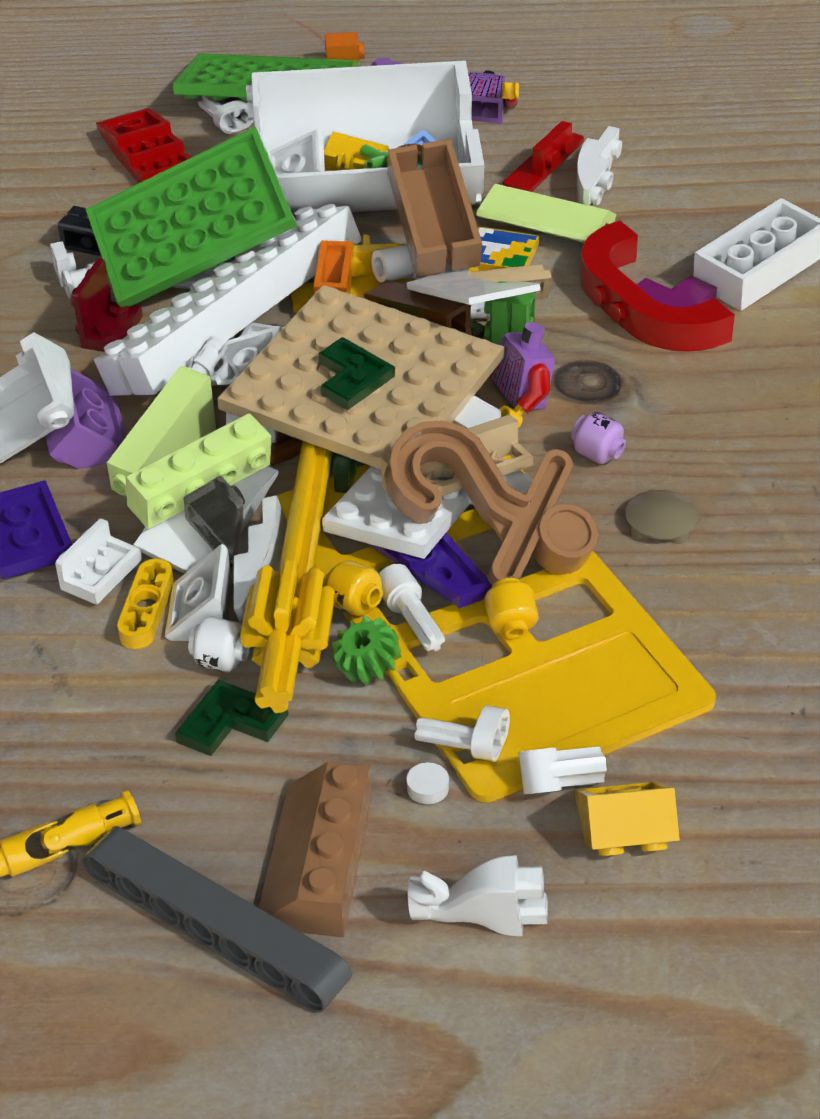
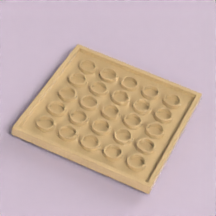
(432, 381)

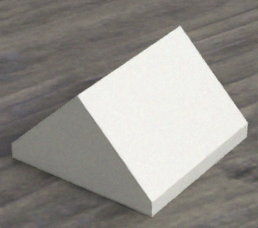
(200, 595)

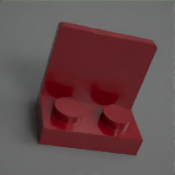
(97, 317)

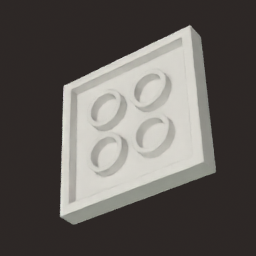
(372, 518)

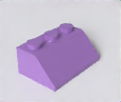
(92, 431)

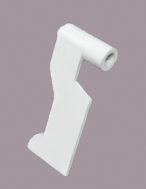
(455, 285)

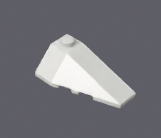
(240, 354)

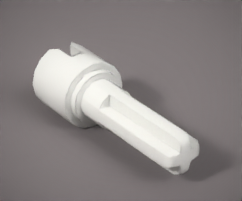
(403, 596)

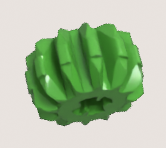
(366, 650)

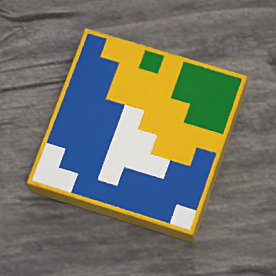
(506, 249)

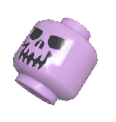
(598, 438)

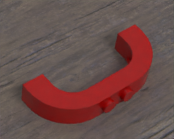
(644, 318)

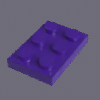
(30, 530)

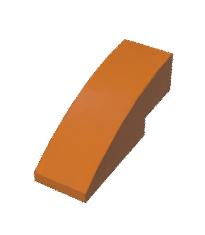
(334, 265)

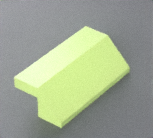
(543, 213)

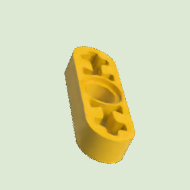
(148, 616)

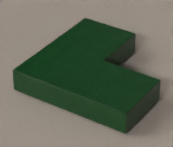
(357, 373)
(226, 709)

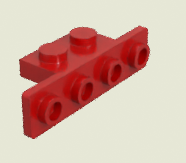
(546, 157)

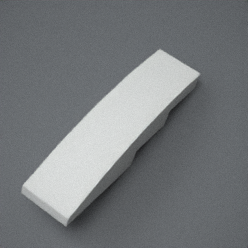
(264, 548)

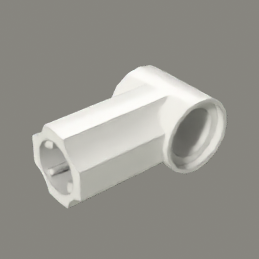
(551, 769)

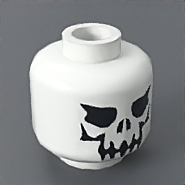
(217, 645)

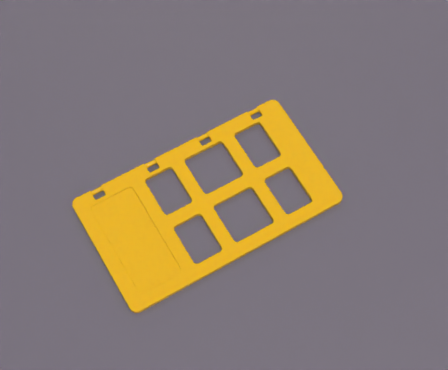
(565, 693)

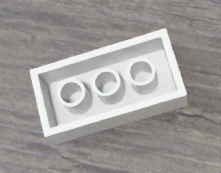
(760, 253)

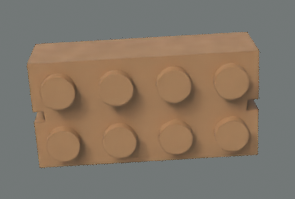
(434, 208)

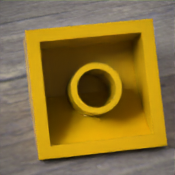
(628, 816)

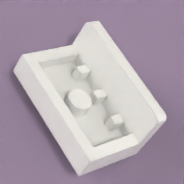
(95, 563)

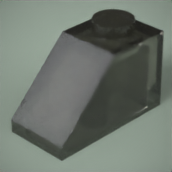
(217, 514)

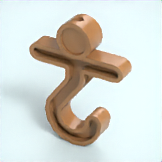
(525, 523)

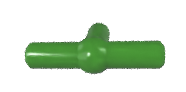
(375, 157)

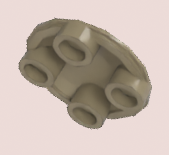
(661, 516)

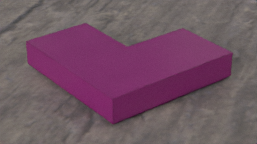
(687, 293)

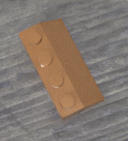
(319, 849)

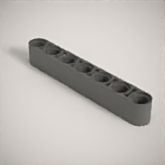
(218, 919)

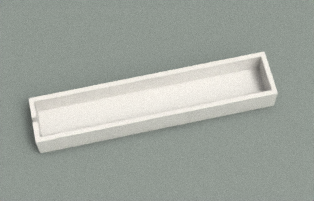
(222, 303)

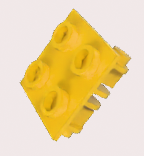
(343, 152)

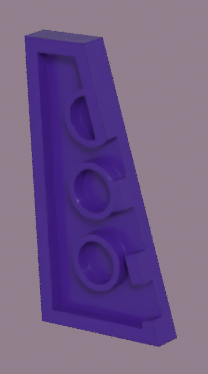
(445, 571)

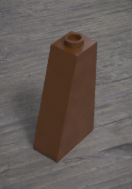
(432, 308)

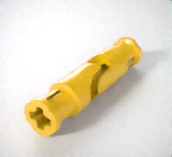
(81, 828)

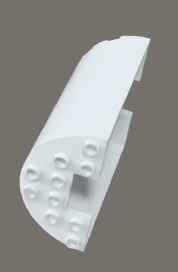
(372, 104)

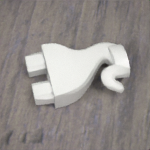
(489, 894)

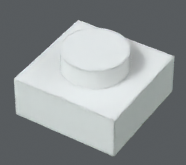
(62, 259)

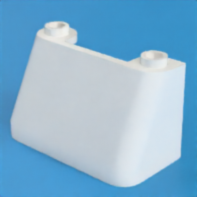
(34, 395)

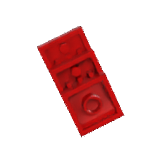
(143, 143)

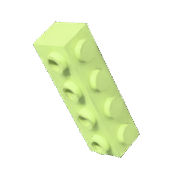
(230, 451)

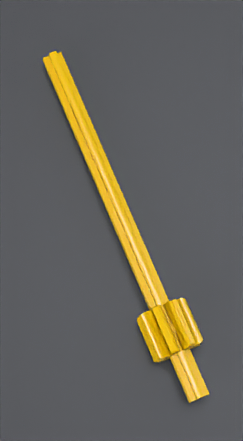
(289, 609)

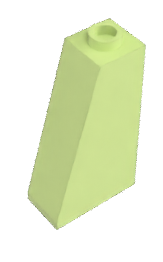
(173, 420)

